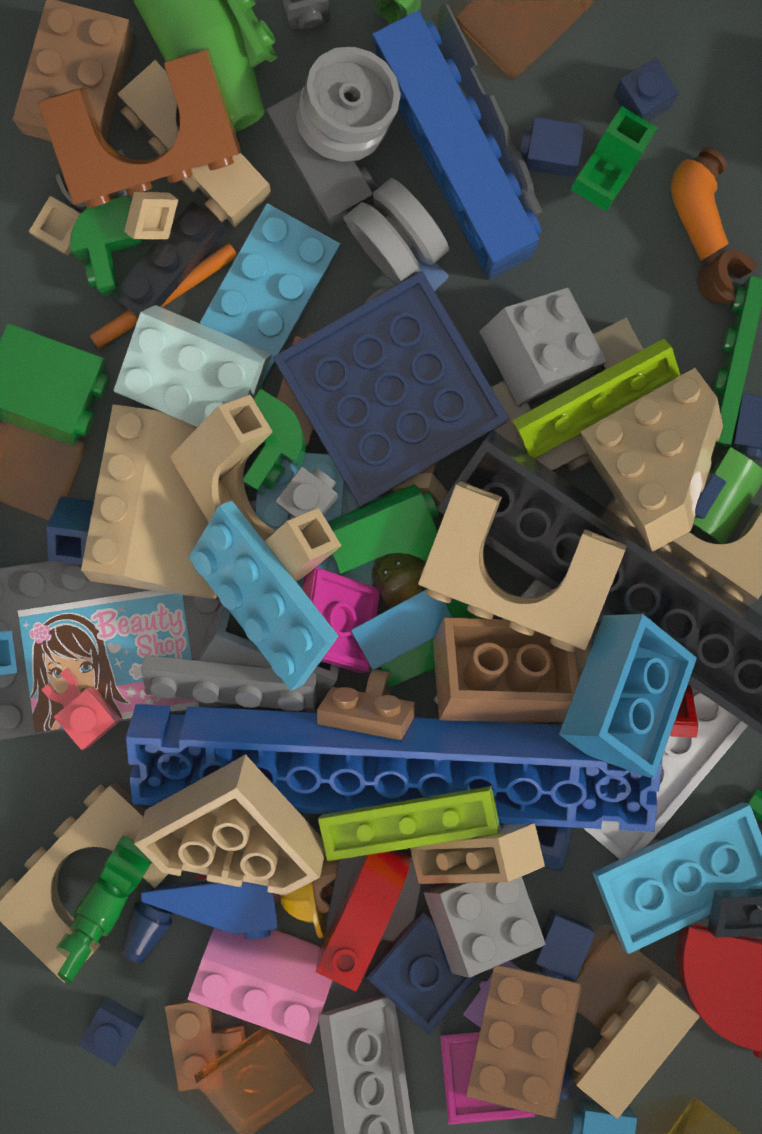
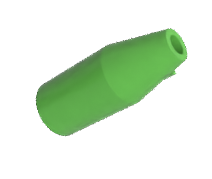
(233, 38)

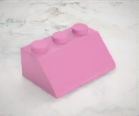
(263, 981)

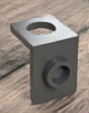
(306, 13)

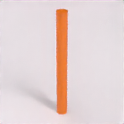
(198, 274)

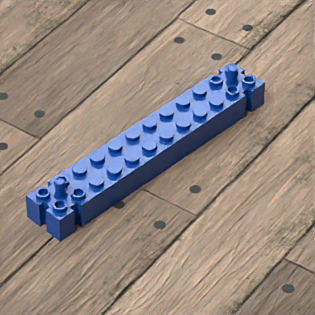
(332, 769)

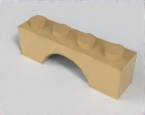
(232, 189)

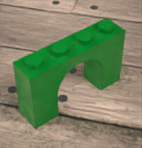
(389, 526)

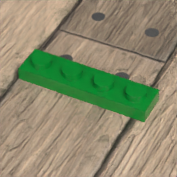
(738, 346)

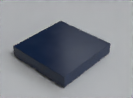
(418, 975)

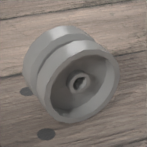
(347, 104)
(396, 232)

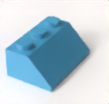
(628, 694)

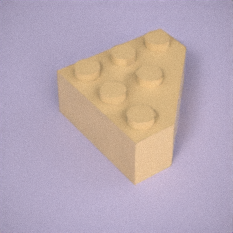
(659, 455)
(233, 832)

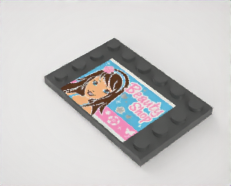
(97, 633)

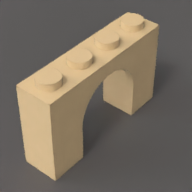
(213, 470)
(731, 565)
(459, 572)
(33, 903)

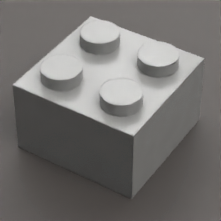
(542, 346)
(483, 924)

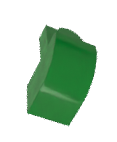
(614, 158)
(99, 234)
(283, 444)

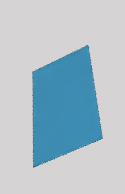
(400, 628)

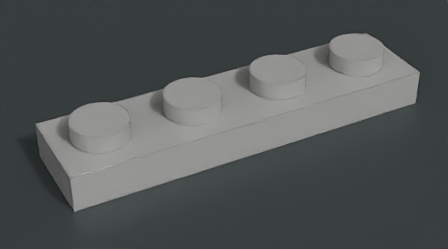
(225, 684)

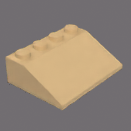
(143, 510)

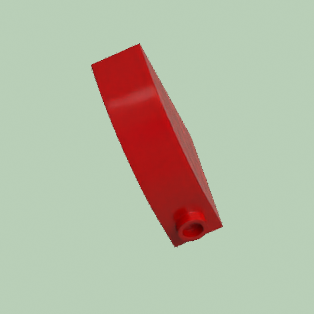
(363, 917)
(723, 983)

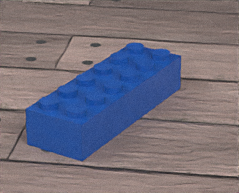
(456, 147)

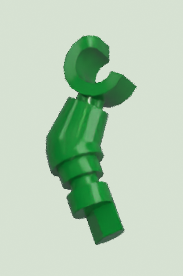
(102, 905)

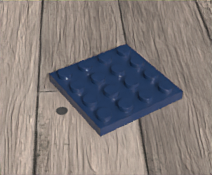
(391, 389)

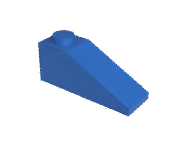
(222, 906)

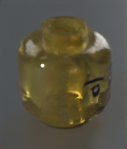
(398, 577)

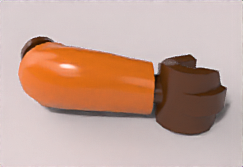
(694, 199)

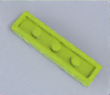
(596, 399)
(409, 823)

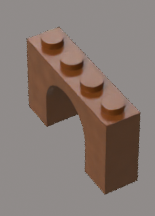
(96, 169)

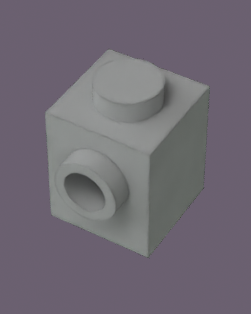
(308, 492)

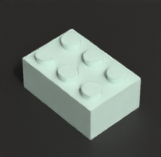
(187, 366)

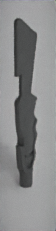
(457, 48)

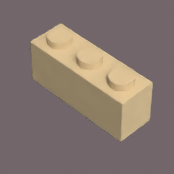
(481, 859)
(633, 1045)

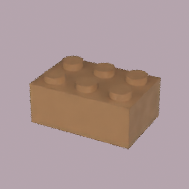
(70, 52)
(501, 674)
(524, 1041)

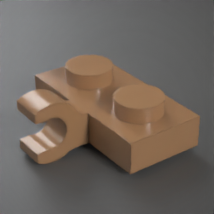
(367, 712)
(195, 1039)

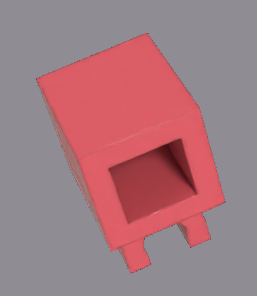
(84, 714)

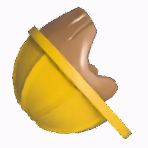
(308, 901)

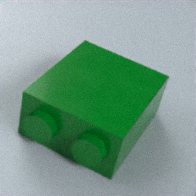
(49, 385)

